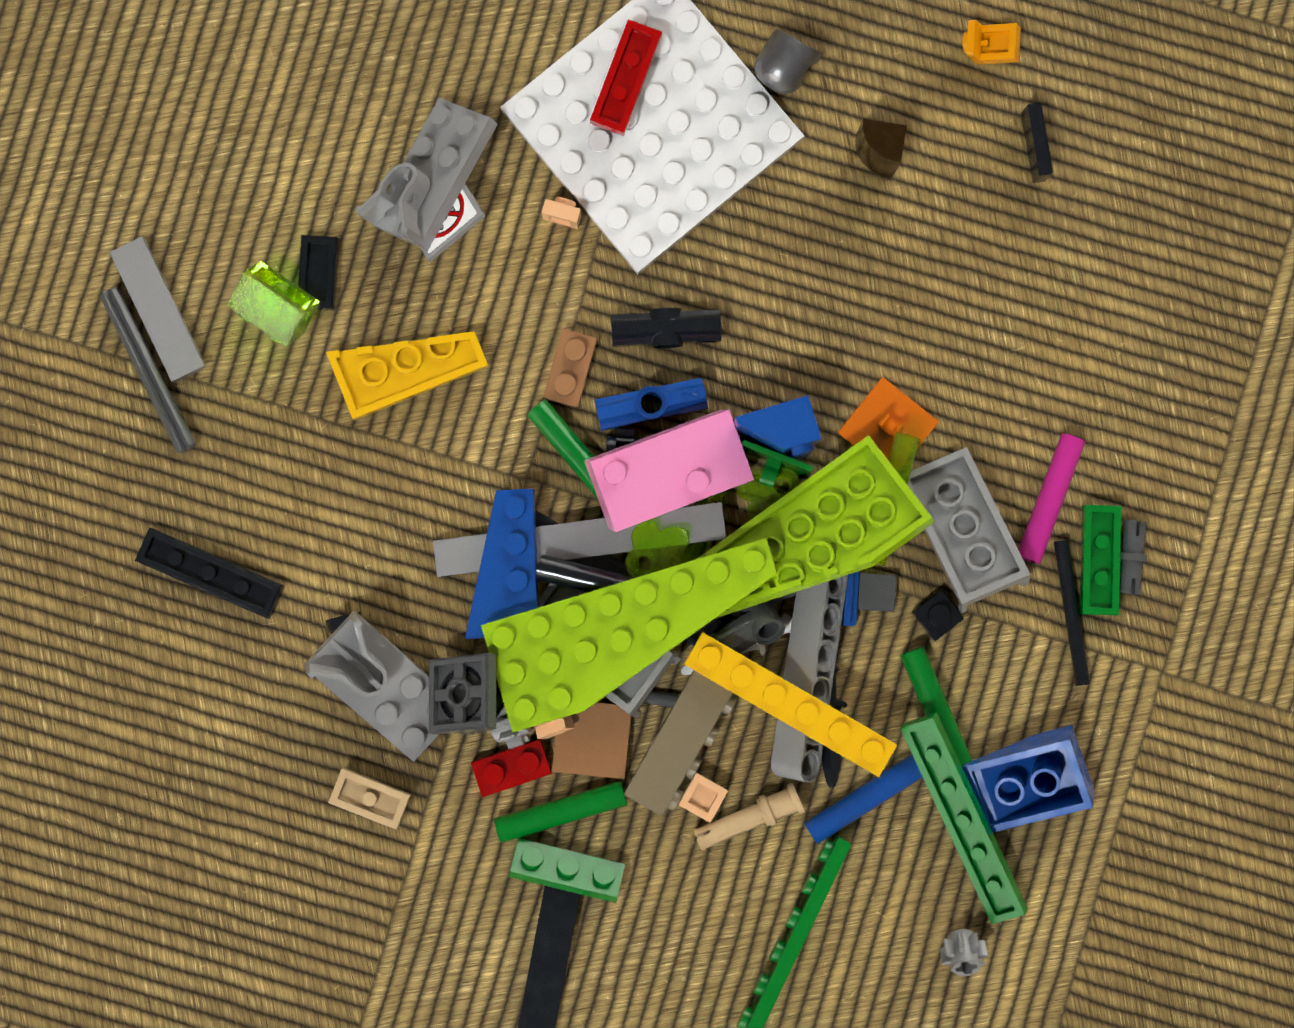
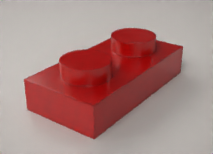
(511, 768)

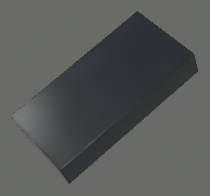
(1036, 142)
(319, 269)

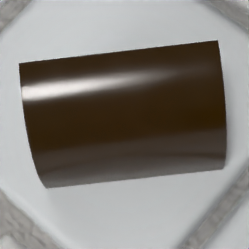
(880, 145)

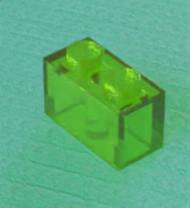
(273, 303)

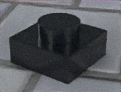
(937, 615)

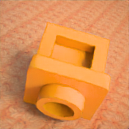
(992, 43)

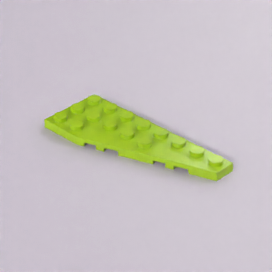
(832, 524)
(588, 645)

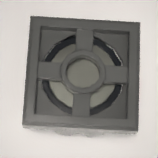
(464, 691)

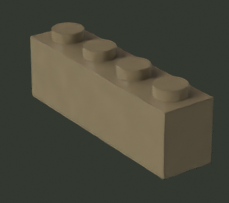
(678, 743)

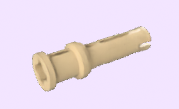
(765, 811)

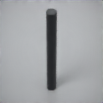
(1071, 612)

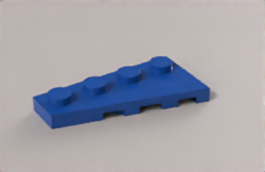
(508, 562)

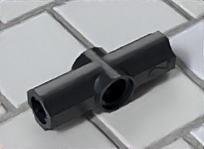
(666, 328)

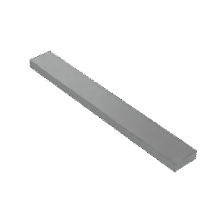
(581, 539)

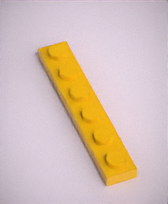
(790, 704)

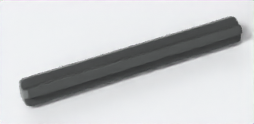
(148, 370)

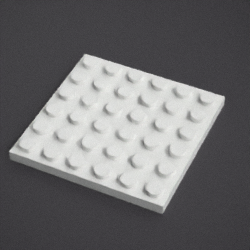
(690, 143)

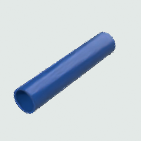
(863, 799)

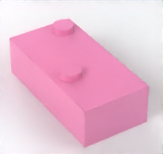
(669, 470)

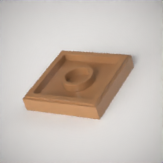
(595, 744)

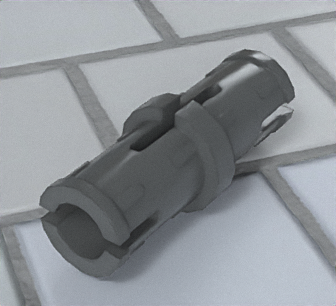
(1132, 556)

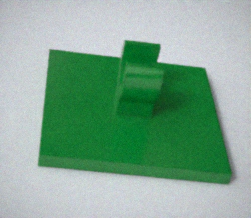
(773, 463)

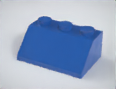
(783, 428)

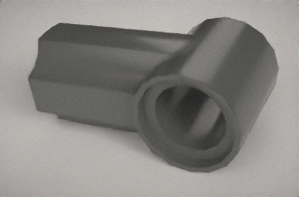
(754, 625)

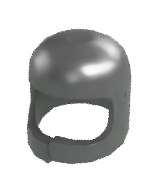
(784, 62)

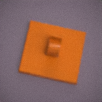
(883, 414)

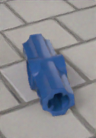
(675, 399)

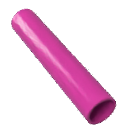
(1051, 498)

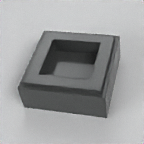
(876, 592)

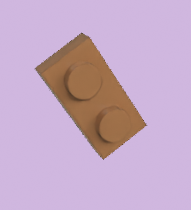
(570, 368)

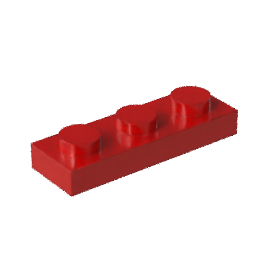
(626, 77)

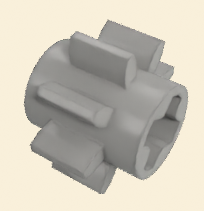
(504, 733)
(963, 952)

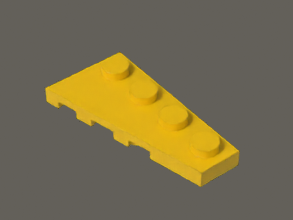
(392, 373)

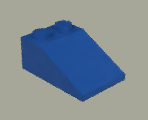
(1032, 780)

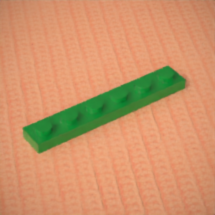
(964, 818)
(799, 923)

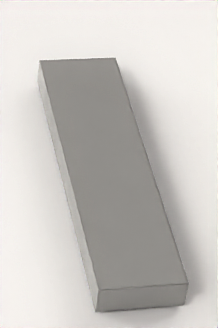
(158, 309)

